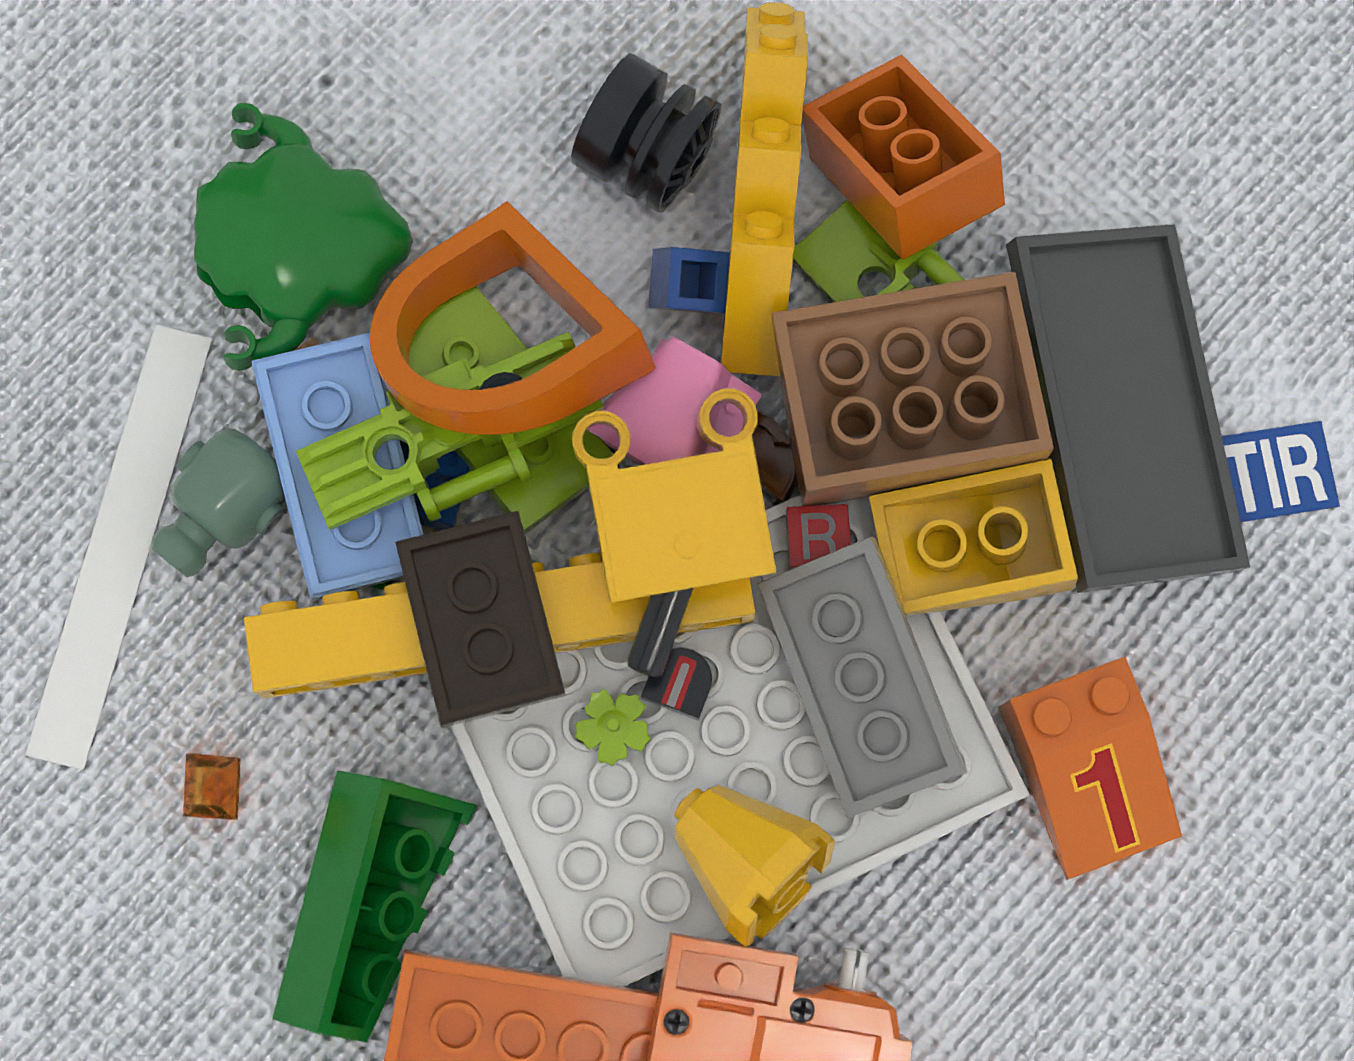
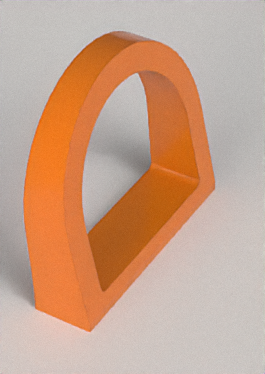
(479, 252)

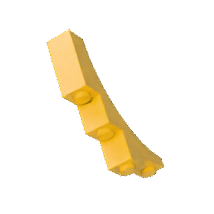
(765, 186)

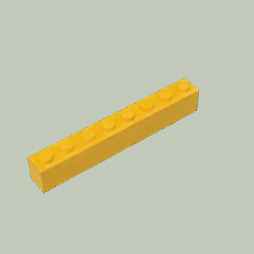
(378, 640)

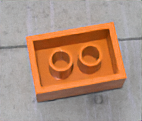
(903, 156)

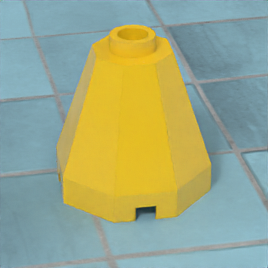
(749, 857)

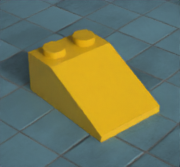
(976, 539)

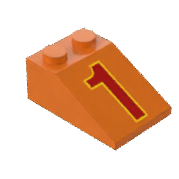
(1093, 767)

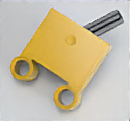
(677, 523)

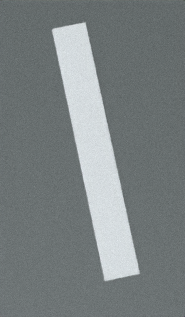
(118, 548)

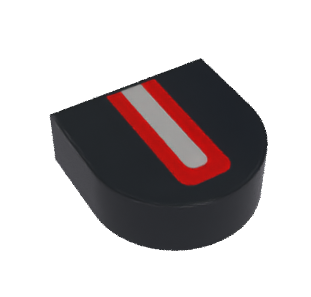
(682, 685)

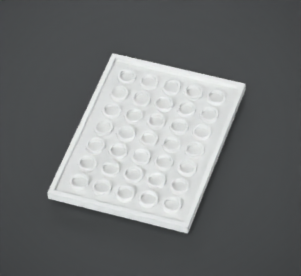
(600, 837)

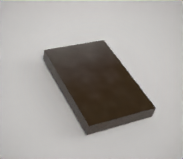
(480, 619)

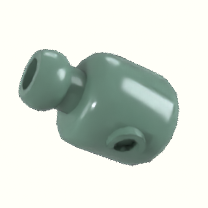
(225, 495)

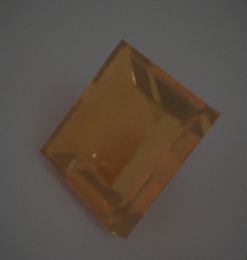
(211, 787)

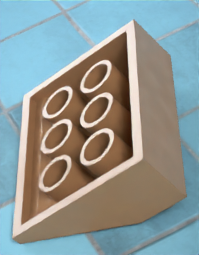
(909, 388)

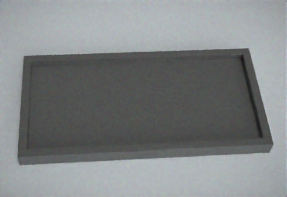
(1128, 407)

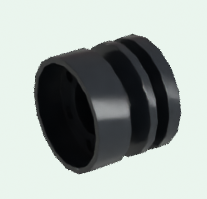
(638, 129)

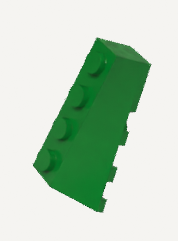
(364, 901)

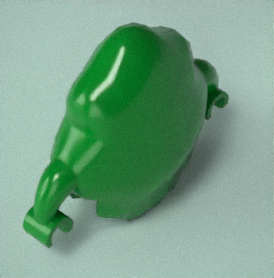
(291, 236)

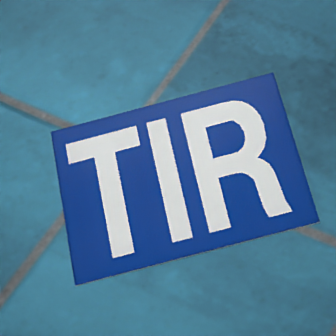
(1280, 471)

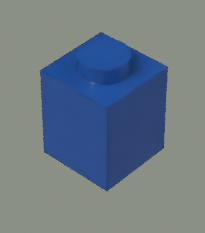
(689, 280)

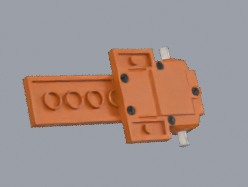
(710, 1007)

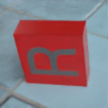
(816, 532)

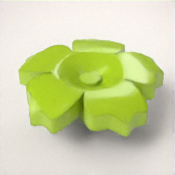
(613, 726)

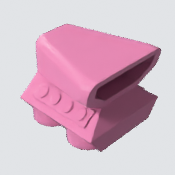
(665, 405)

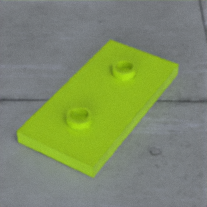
(475, 331)

